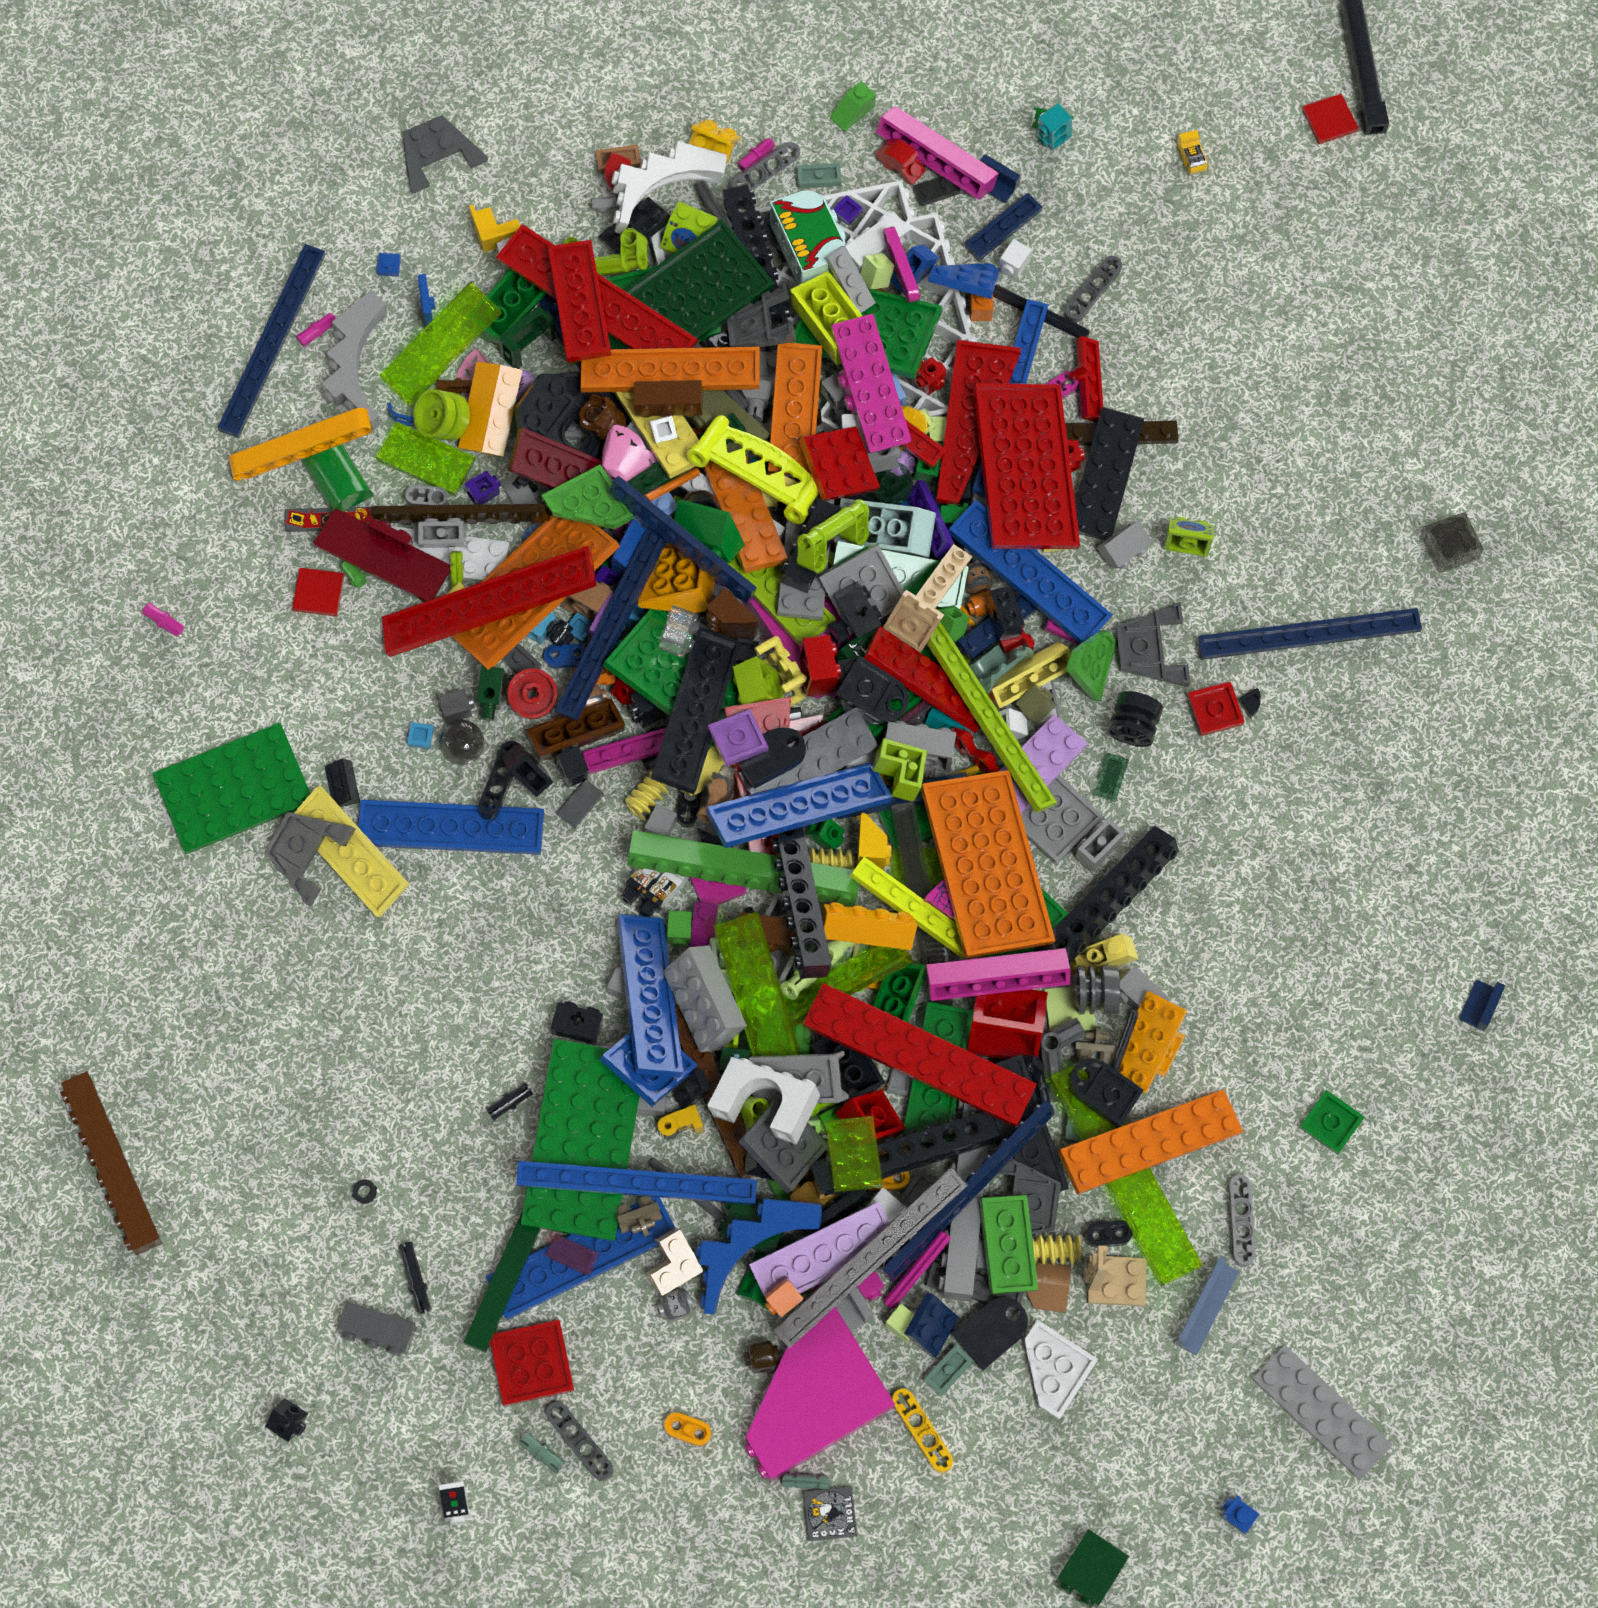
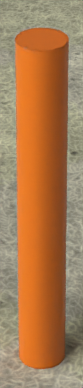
(671, 485)

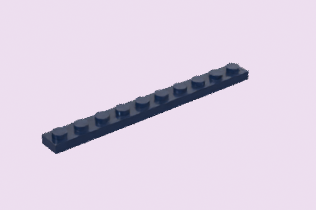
(271, 341)
(611, 625)
(1309, 633)
(975, 1183)

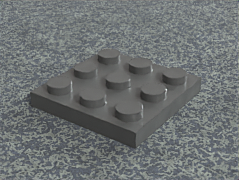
(780, 1158)

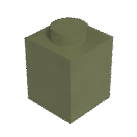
(1036, 703)

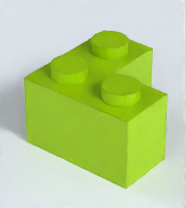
(902, 763)

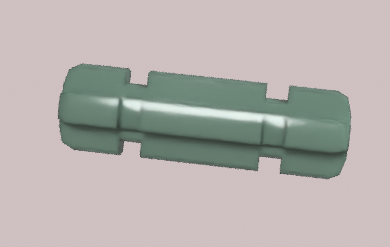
(805, 1481)

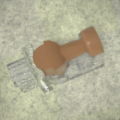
(719, 791)

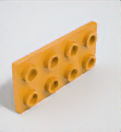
(1153, 1040)

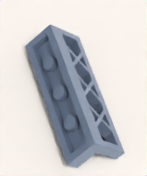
(1207, 1307)

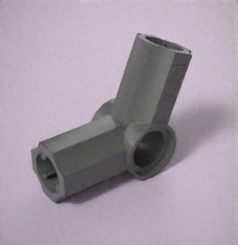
(1063, 1036)

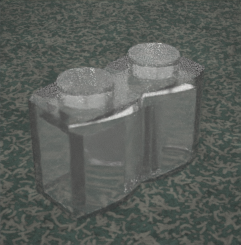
(678, 631)

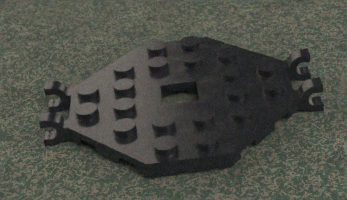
(551, 408)

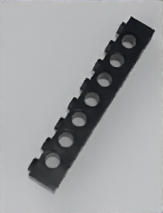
(741, 198)
(1113, 893)
(808, 964)
(986, 1135)

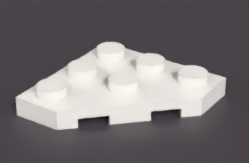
(1056, 1368)

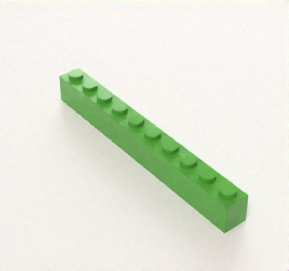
(732, 866)

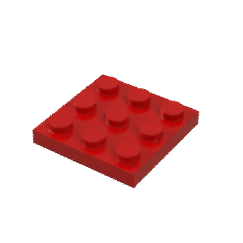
(839, 463)
(531, 1363)

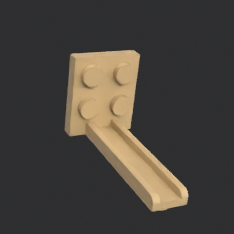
(915, 616)
(1115, 1279)

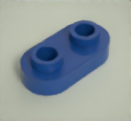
(566, 656)

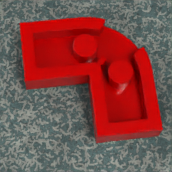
(965, 746)

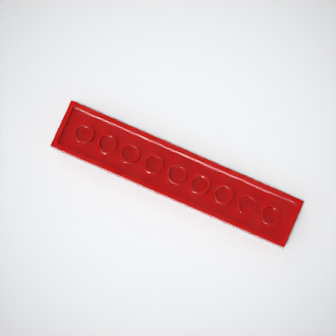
(625, 316)
(489, 601)
(919, 1054)

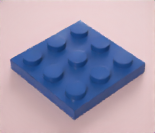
(648, 1087)

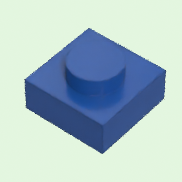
(389, 264)

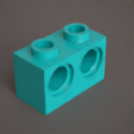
(1054, 127)

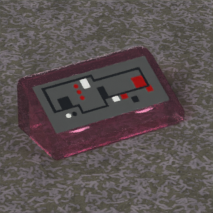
(918, 715)

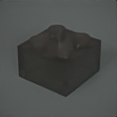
(1452, 542)

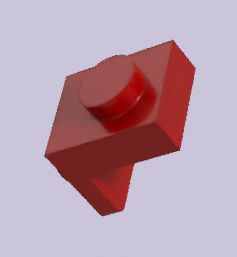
(1025, 640)

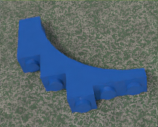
(721, 1256)

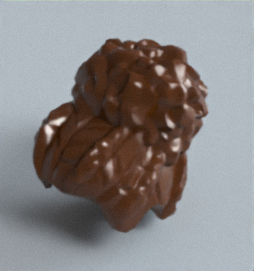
(600, 415)

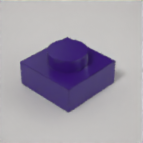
(847, 210)

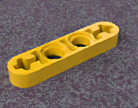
(923, 1430)

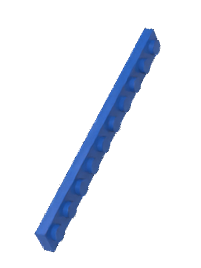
(1027, 340)
(636, 1182)

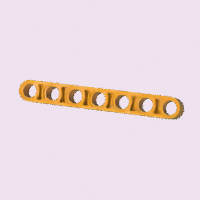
(300, 444)

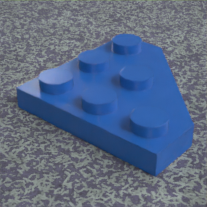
(970, 278)

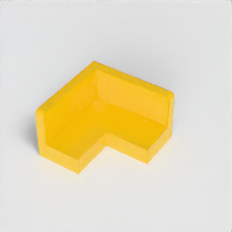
(488, 231)

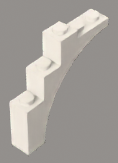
(682, 164)

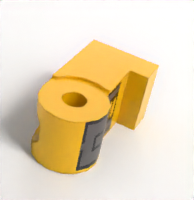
(1191, 152)
(680, 1121)

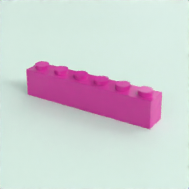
(939, 153)
(998, 974)

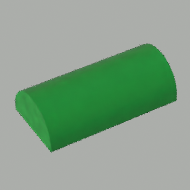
(337, 478)

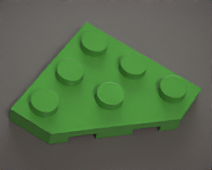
(588, 501)
(1091, 663)

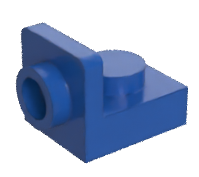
(1239, 1514)

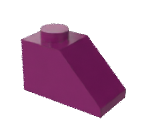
(703, 924)

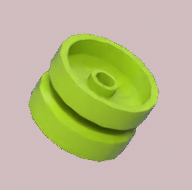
(441, 415)

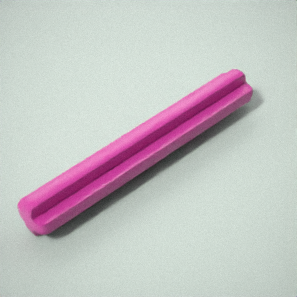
(917, 1269)

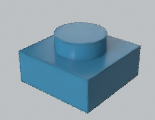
(581, 627)
(420, 735)

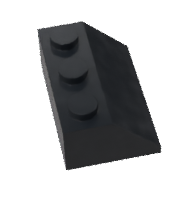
(857, 1071)

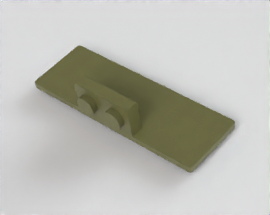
(719, 403)

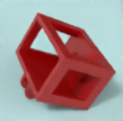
(1008, 1024)

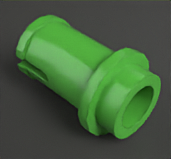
(357, 578)

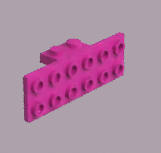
(869, 384)

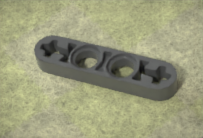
(762, 166)
(1091, 288)
(582, 1439)

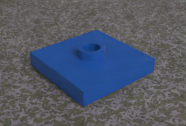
(427, 302)

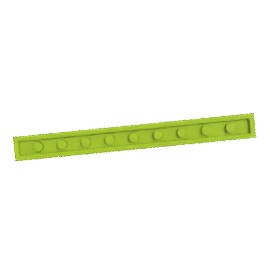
(990, 720)

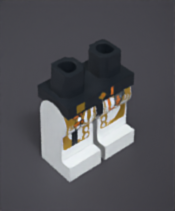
(652, 889)

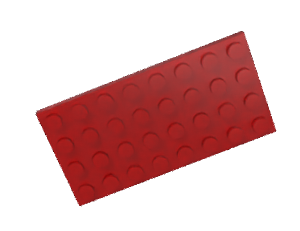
(1026, 466)

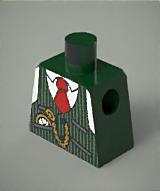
(491, 682)

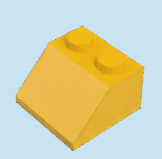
(872, 843)

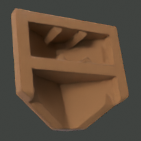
(1052, 1287)

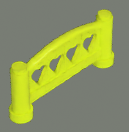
(713, 447)

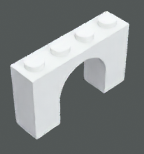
(745, 1078)

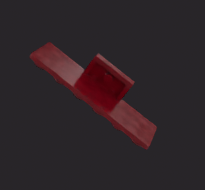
(383, 554)

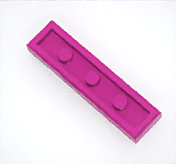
(623, 751)

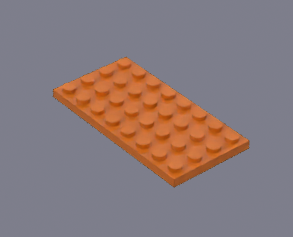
(553, 538)
(987, 864)

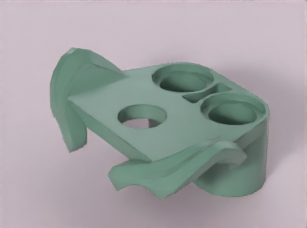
(994, 664)

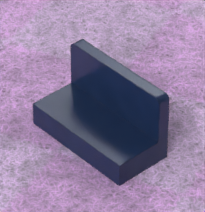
(1006, 181)
(1481, 1004)

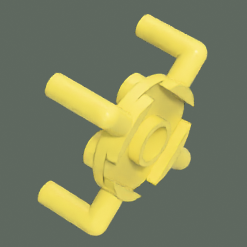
(789, 672)

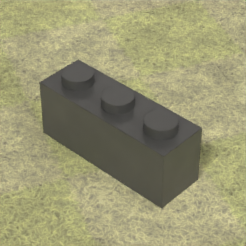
(376, 1329)

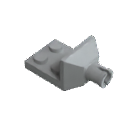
(762, 398)

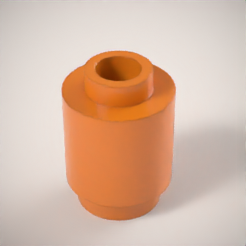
(976, 604)

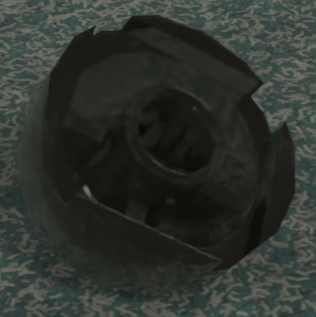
(462, 742)

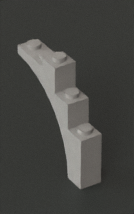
(352, 331)

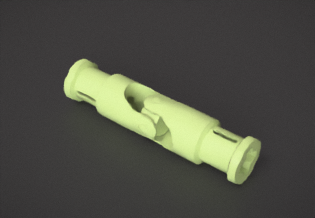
(836, 951)

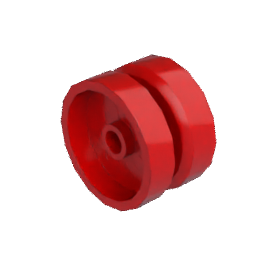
(532, 680)

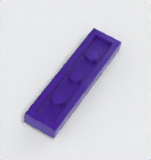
(941, 537)

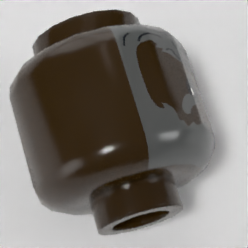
(761, 1356)

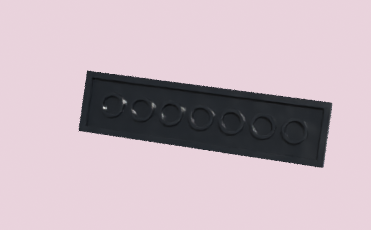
(694, 708)

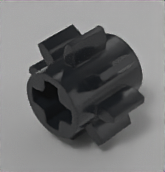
(560, 633)

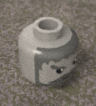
(675, 1305)

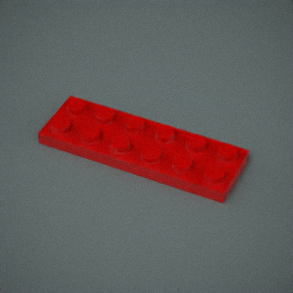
(579, 301)
(919, 675)

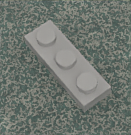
(849, 278)

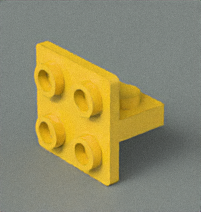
(711, 137)

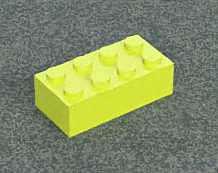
(820, 305)

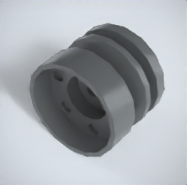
(1097, 989)

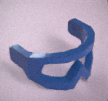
(409, 420)

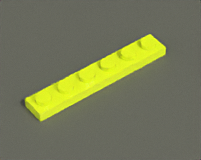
(905, 900)

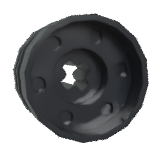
(1135, 719)

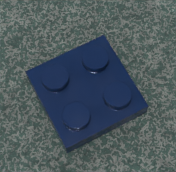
(931, 1325)

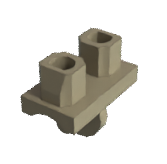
(1085, 1048)
(639, 1219)

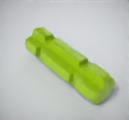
(456, 568)

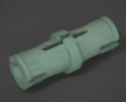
(541, 1452)

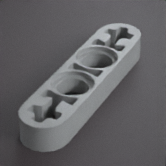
(1242, 1220)

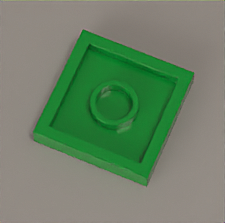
(1332, 1122)

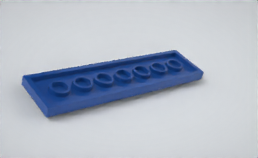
(1032, 577)
(798, 805)
(451, 827)
(649, 996)
(546, 1278)

